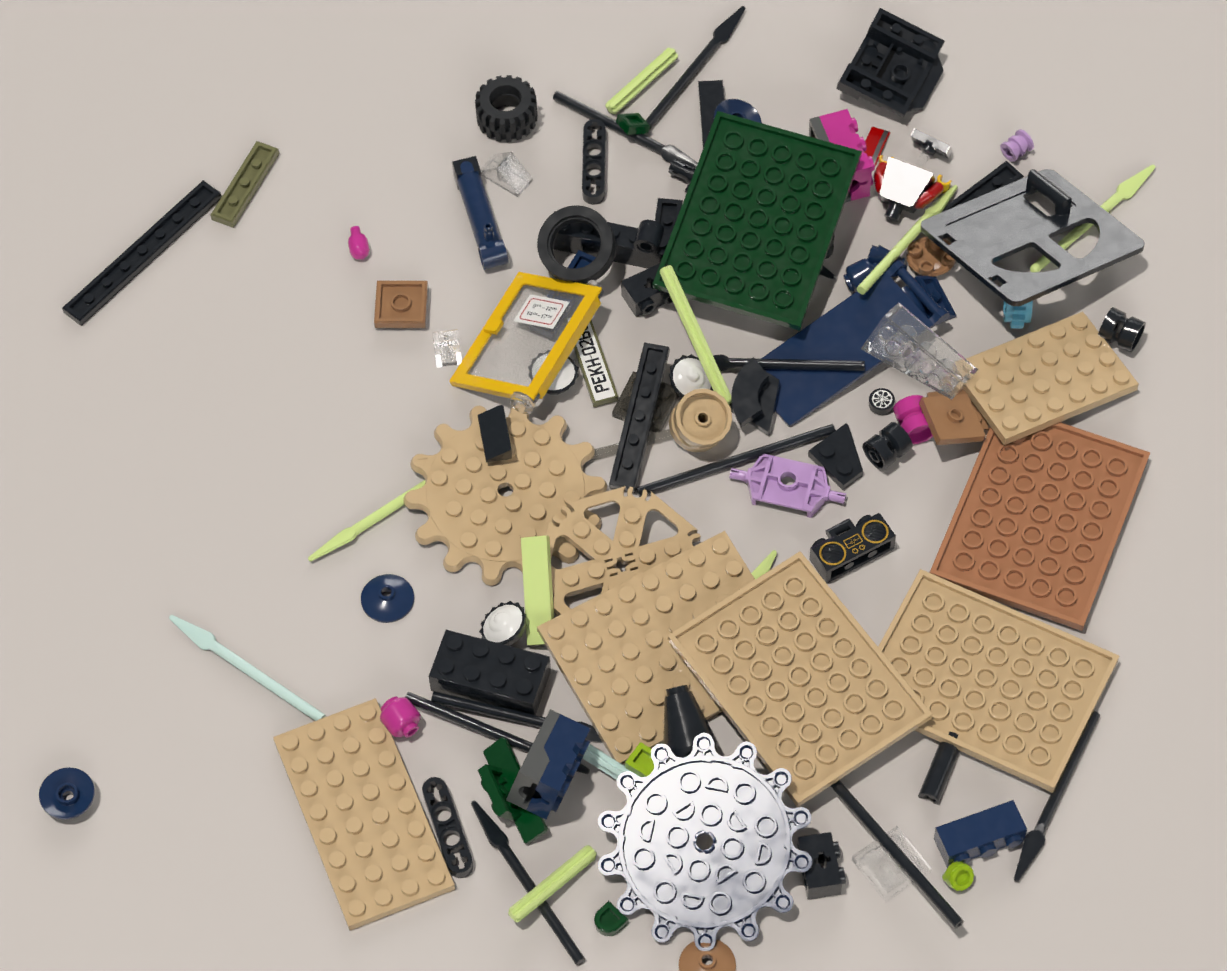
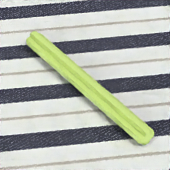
(694, 332)

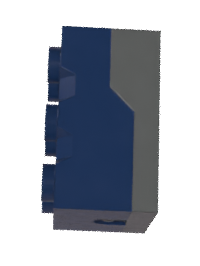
(550, 765)

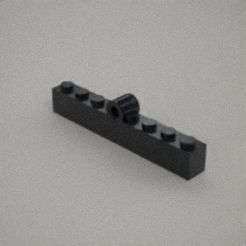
(634, 246)

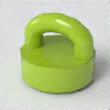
(958, 876)

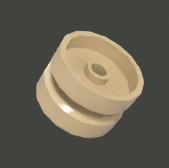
(713, 421)

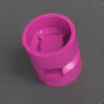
(912, 419)

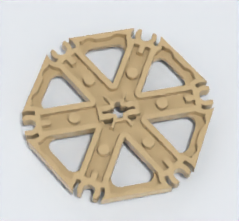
(601, 548)

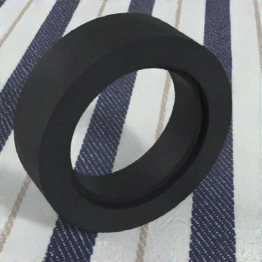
(564, 217)

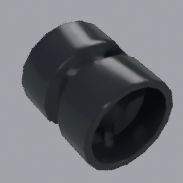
(1130, 332)
(888, 445)

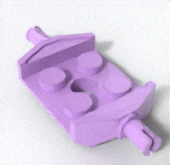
(805, 494)

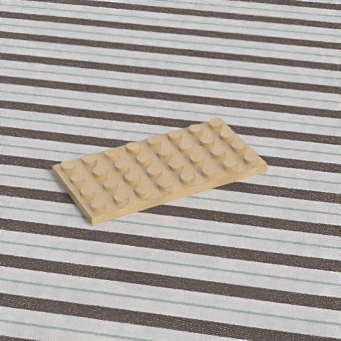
(363, 814)

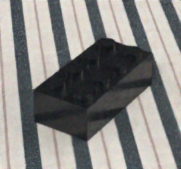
(489, 672)

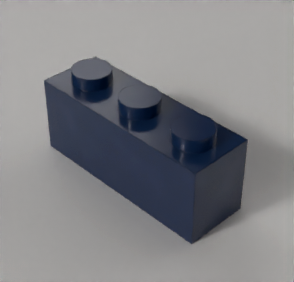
(980, 834)

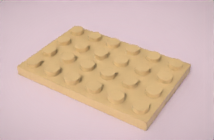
(1046, 378)

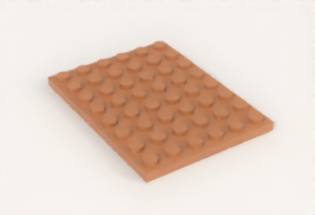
(1042, 520)

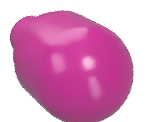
(358, 244)

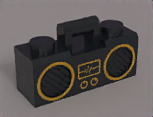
(853, 548)

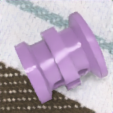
(1017, 145)

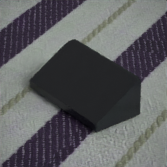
(495, 434)

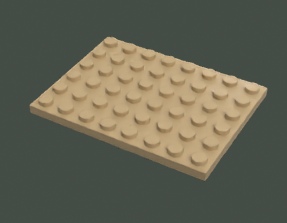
(619, 647)
(799, 677)
(996, 678)

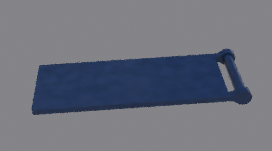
(840, 337)

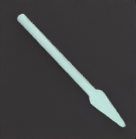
(207, 641)

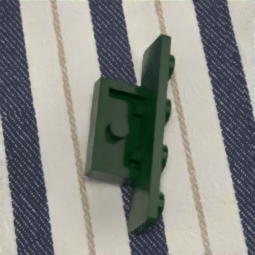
(497, 782)

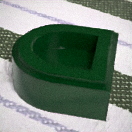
(609, 920)

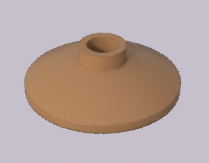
(721, 955)

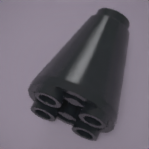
(683, 721)

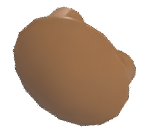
(928, 258)

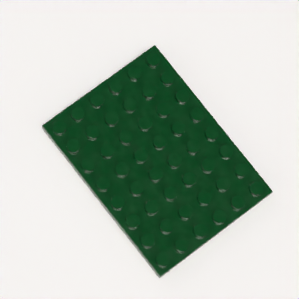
(759, 219)

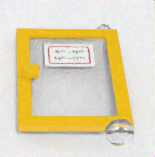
(528, 338)

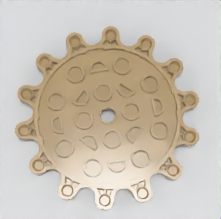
(465, 499)

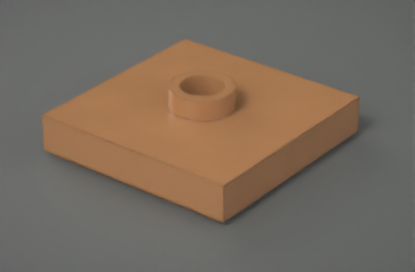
(401, 304)
(952, 420)

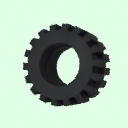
(510, 123)

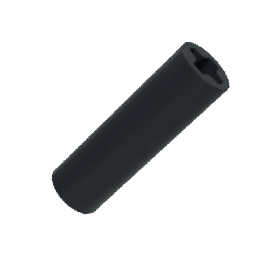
(939, 770)

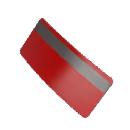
(875, 142)

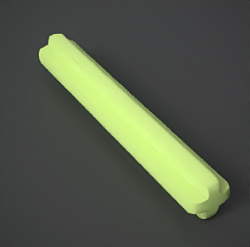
(643, 79)
(552, 883)

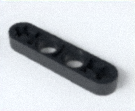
(593, 161)
(450, 826)

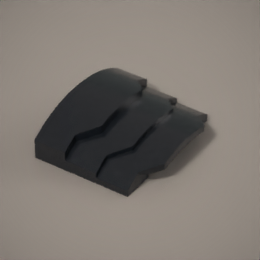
(894, 65)

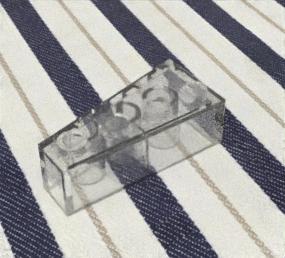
(919, 352)

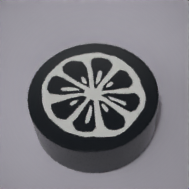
(881, 401)

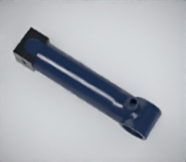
(480, 215)

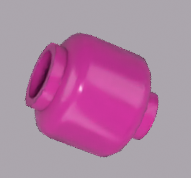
(400, 717)

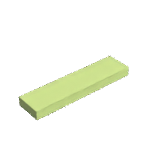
(537, 585)

